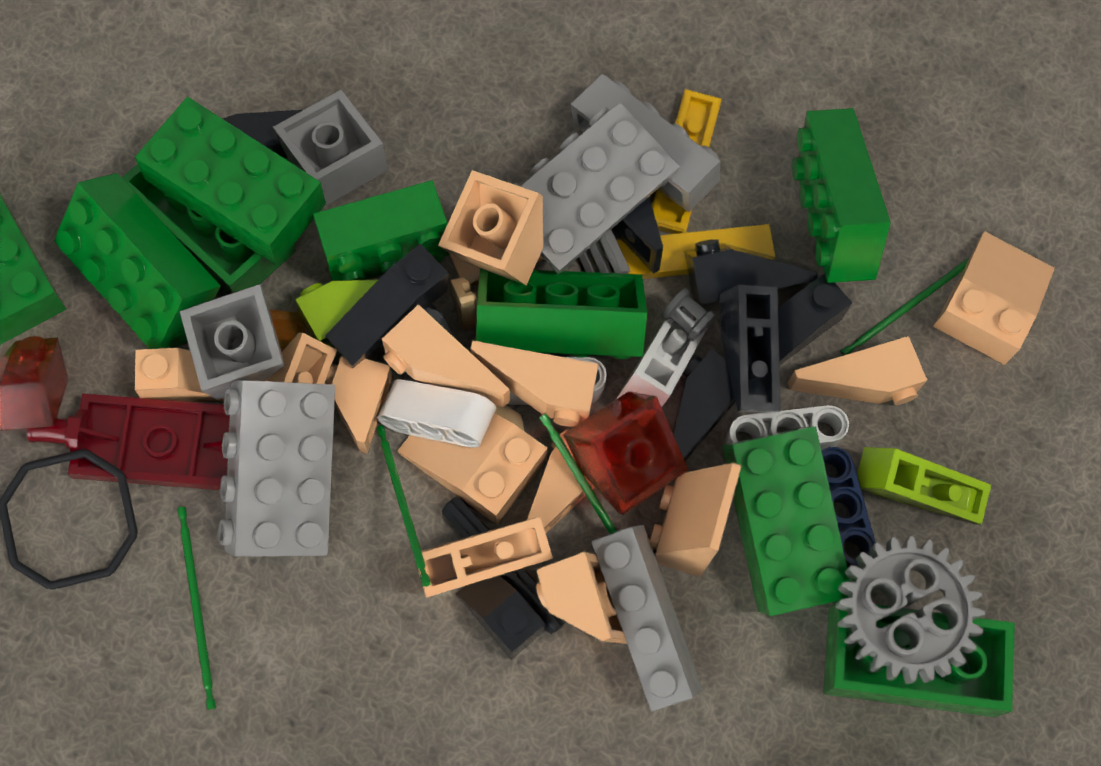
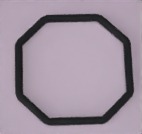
(8, 534)

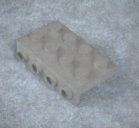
(596, 183)
(277, 468)

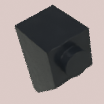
(502, 613)

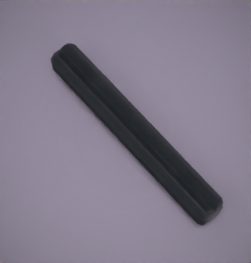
(469, 524)

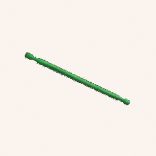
(905, 308)
(578, 475)
(418, 556)
(196, 608)

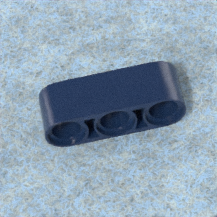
(848, 492)

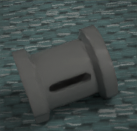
(684, 301)

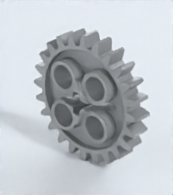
(929, 645)

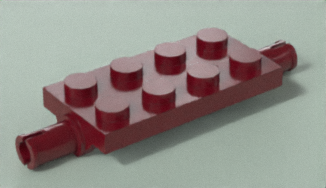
(145, 439)

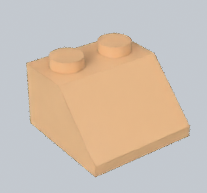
(496, 227)
(579, 595)

